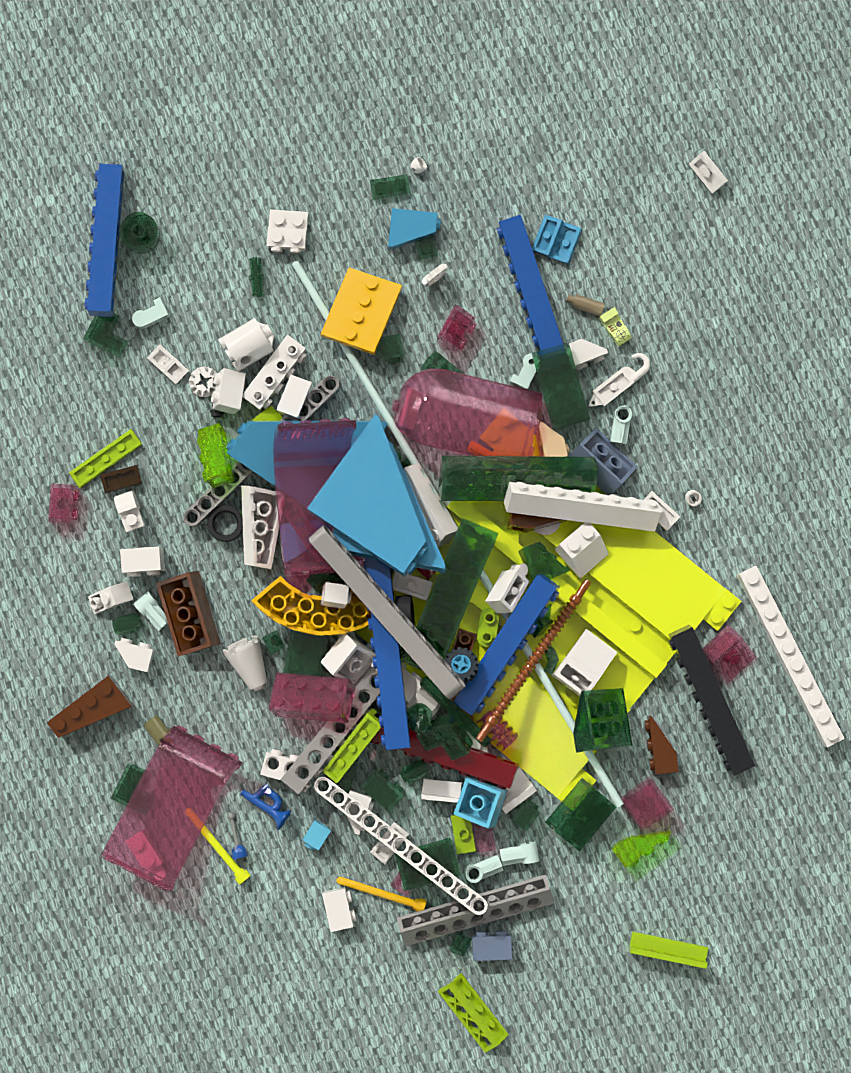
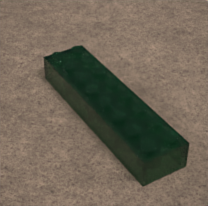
(489, 476)
(455, 587)

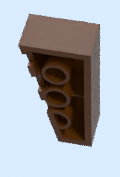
(96, 704)

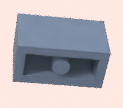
(492, 946)

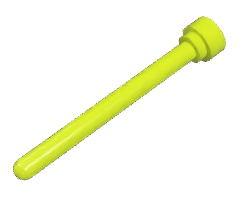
(240, 874)

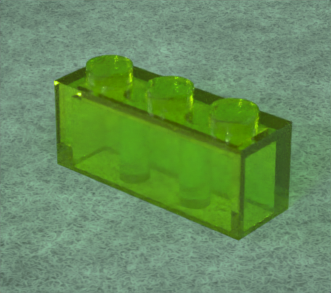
(213, 455)

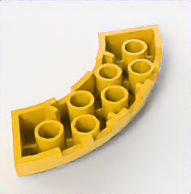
(306, 614)

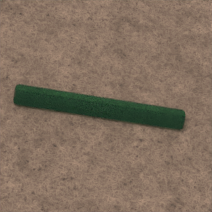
(469, 725)

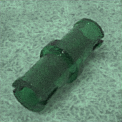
(256, 277)

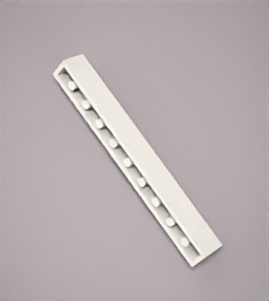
(790, 656)

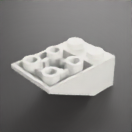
(584, 663)

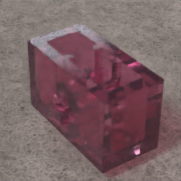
(57, 513)

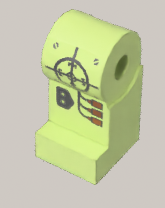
(615, 327)

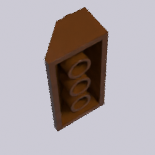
(188, 613)

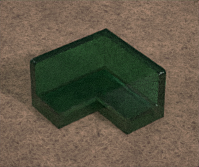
(101, 336)
(449, 733)
(127, 783)

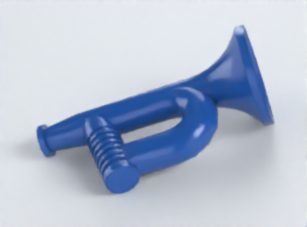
(279, 816)

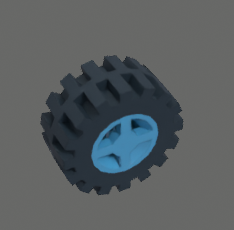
(462, 659)

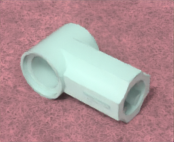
(620, 427)
(150, 608)
(520, 854)
(485, 868)

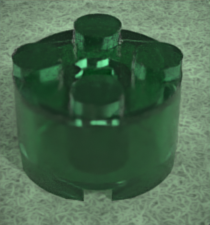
(130, 228)

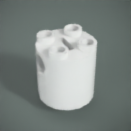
(248, 343)

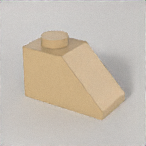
(550, 442)

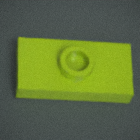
(463, 835)

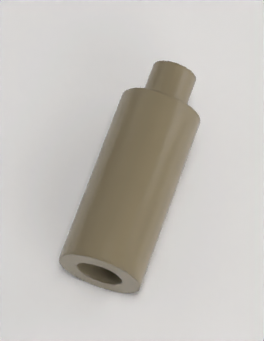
(586, 304)

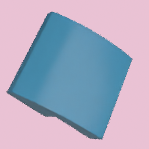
(557, 239)

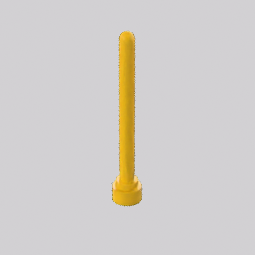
(417, 904)

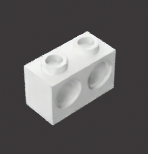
(279, 772)

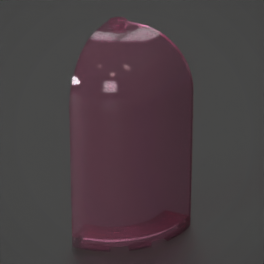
(467, 414)

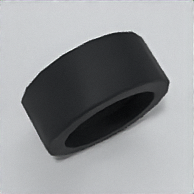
(211, 523)
(406, 605)

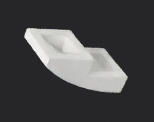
(167, 364)

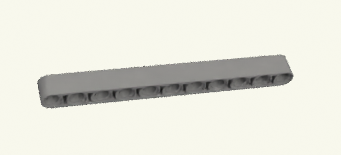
(238, 467)
(386, 612)

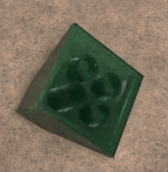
(601, 721)

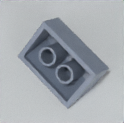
(612, 463)

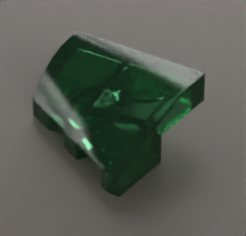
(541, 562)

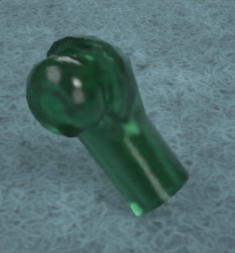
(552, 659)

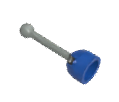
(238, 850)

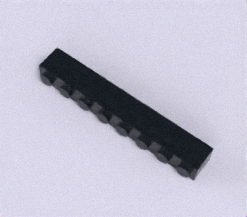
(711, 700)

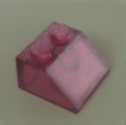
(456, 329)
(728, 653)
(646, 803)

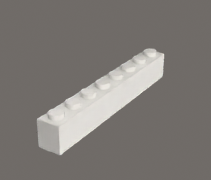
(582, 506)

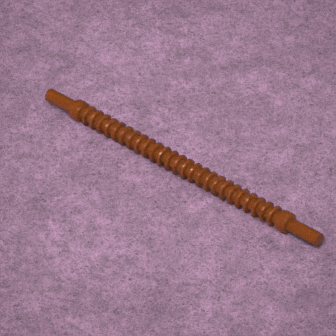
(492, 721)

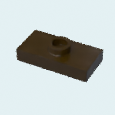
(121, 479)

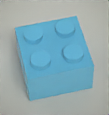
(480, 802)

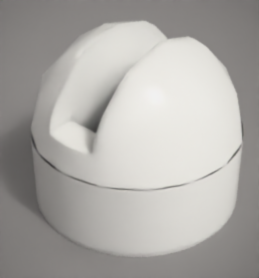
(419, 165)
(696, 495)

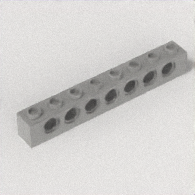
(315, 746)
(456, 917)

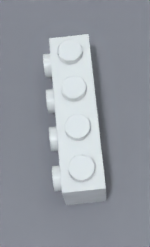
(274, 373)

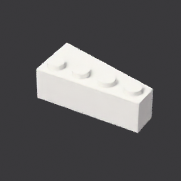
(437, 518)
(259, 526)

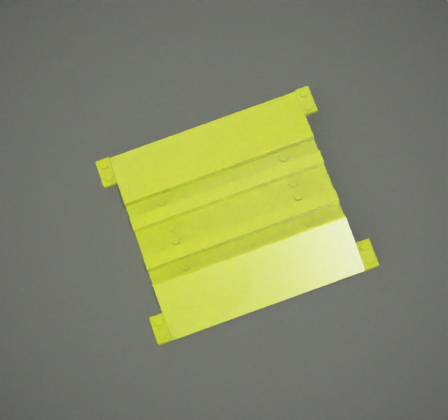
(631, 605)

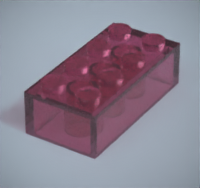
(312, 697)

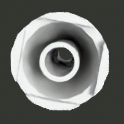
(248, 661)

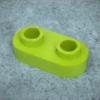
(487, 627)

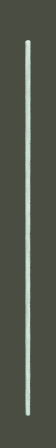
(484, 578)

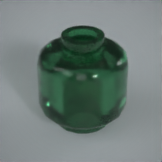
(419, 718)

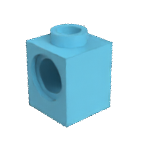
(316, 835)

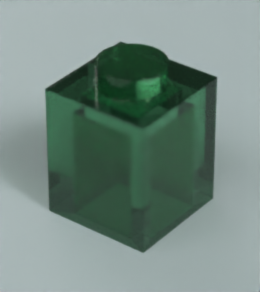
(525, 814)

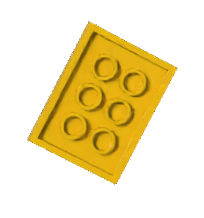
(361, 311)

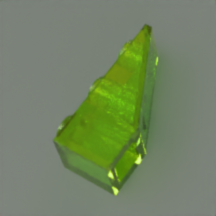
(634, 846)

